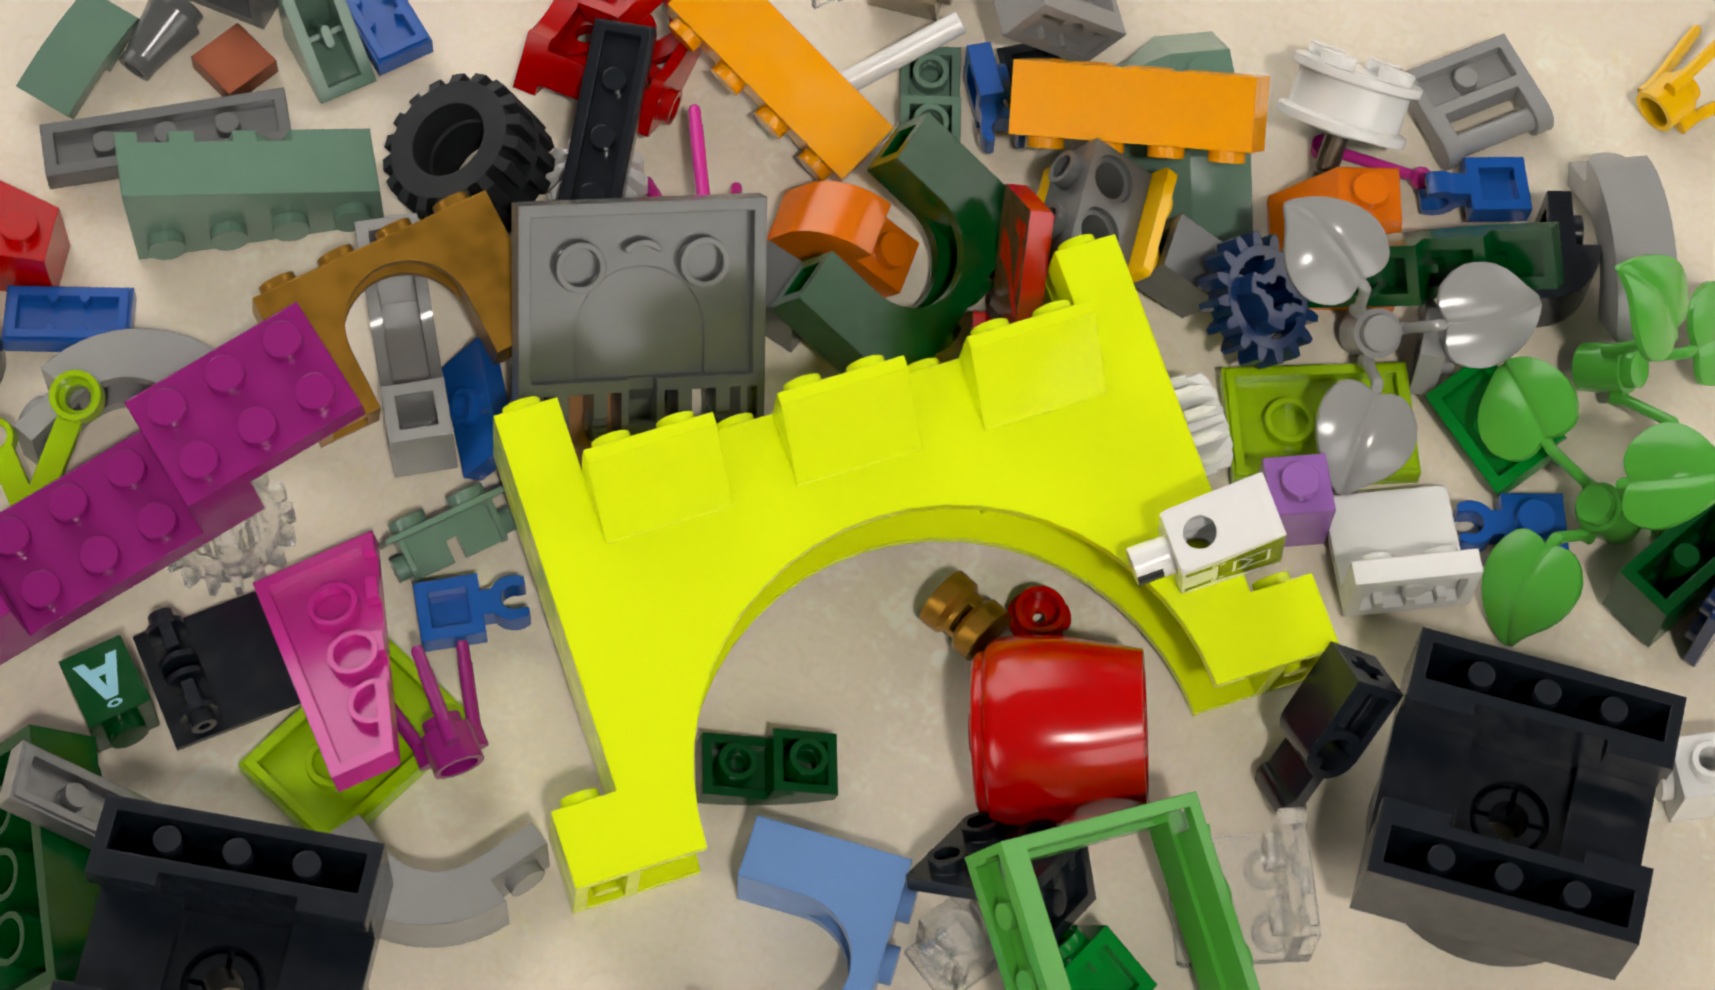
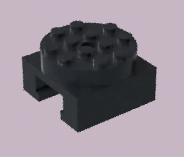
(1554, 759)
(228, 903)

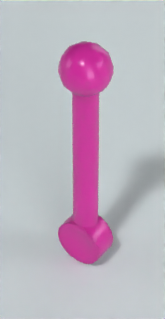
(1414, 176)

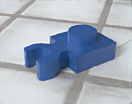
(1534, 511)
(459, 610)

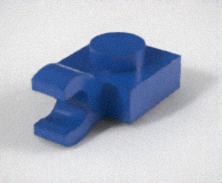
(986, 89)
(1487, 187)

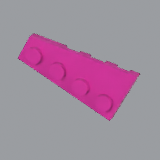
(337, 652)

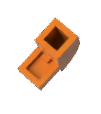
(850, 223)

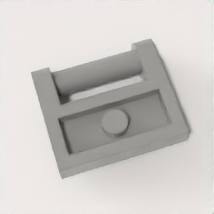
(1469, 84)

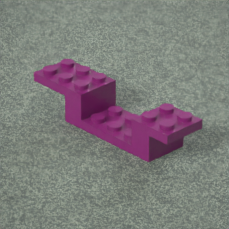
(171, 481)

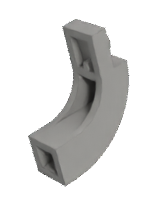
(1628, 221)
(122, 363)
(462, 902)

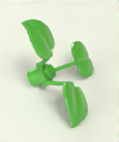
(1657, 306)
(1669, 481)

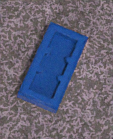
(390, 32)
(62, 316)
(474, 396)

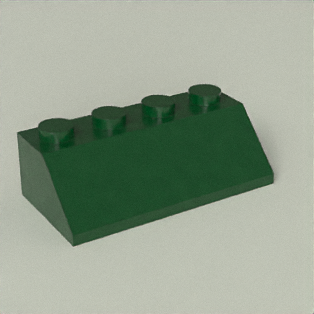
(43, 881)

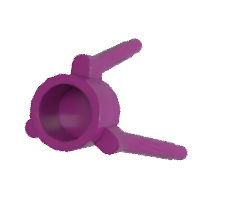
(449, 742)

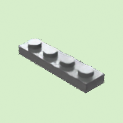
(85, 147)

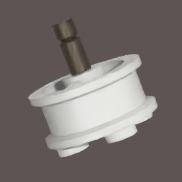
(1348, 100)

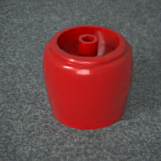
(1057, 729)

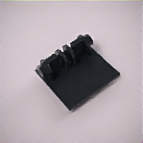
(214, 669)

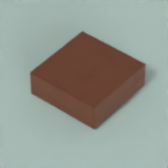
(234, 62)

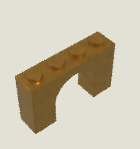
(456, 247)

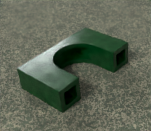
(961, 215)

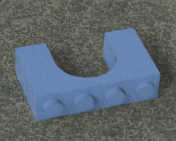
(835, 884)

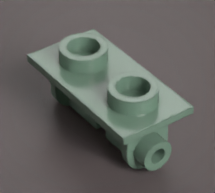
(423, 540)

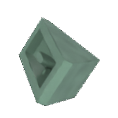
(326, 46)

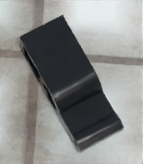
(1327, 724)

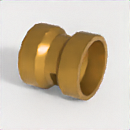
(964, 615)

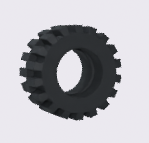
(450, 126)

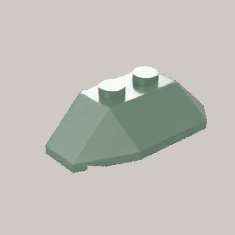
(1205, 191)

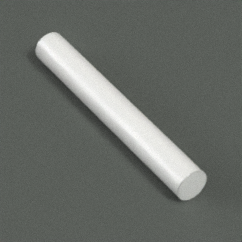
(904, 51)

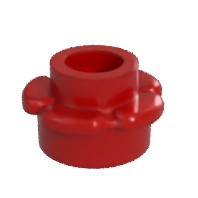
(1041, 601)

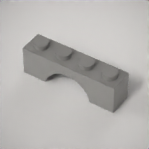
(408, 367)

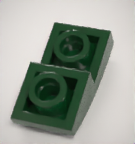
(768, 770)

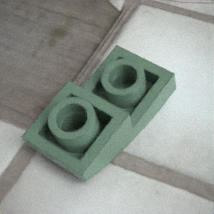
(77, 53)
(933, 87)

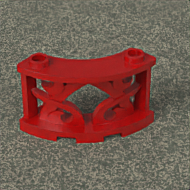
(558, 62)

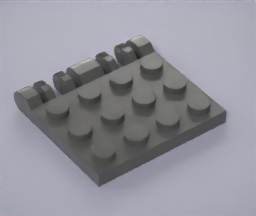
(640, 305)

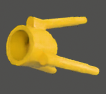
(1671, 97)

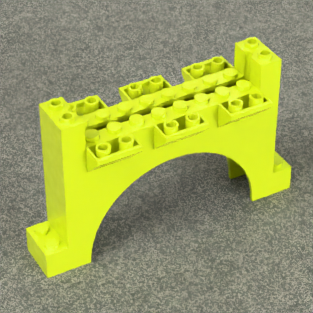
(681, 536)

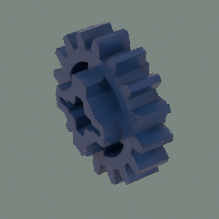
(1255, 302)

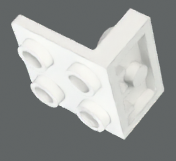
(1400, 552)

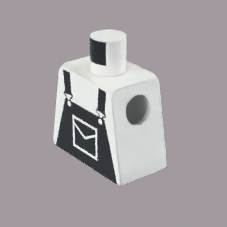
(1235, 522)

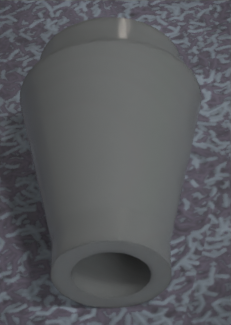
(159, 35)

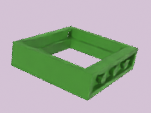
(1191, 869)

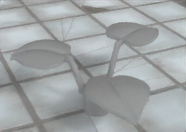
(1485, 321)

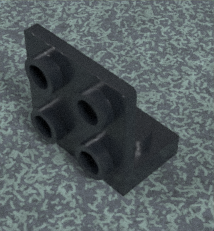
(1062, 878)

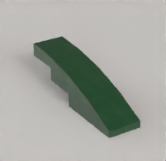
(1426, 257)

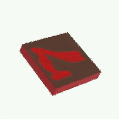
(1021, 254)

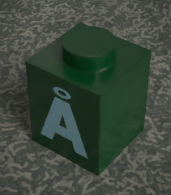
(110, 694)

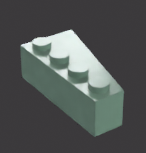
(244, 188)

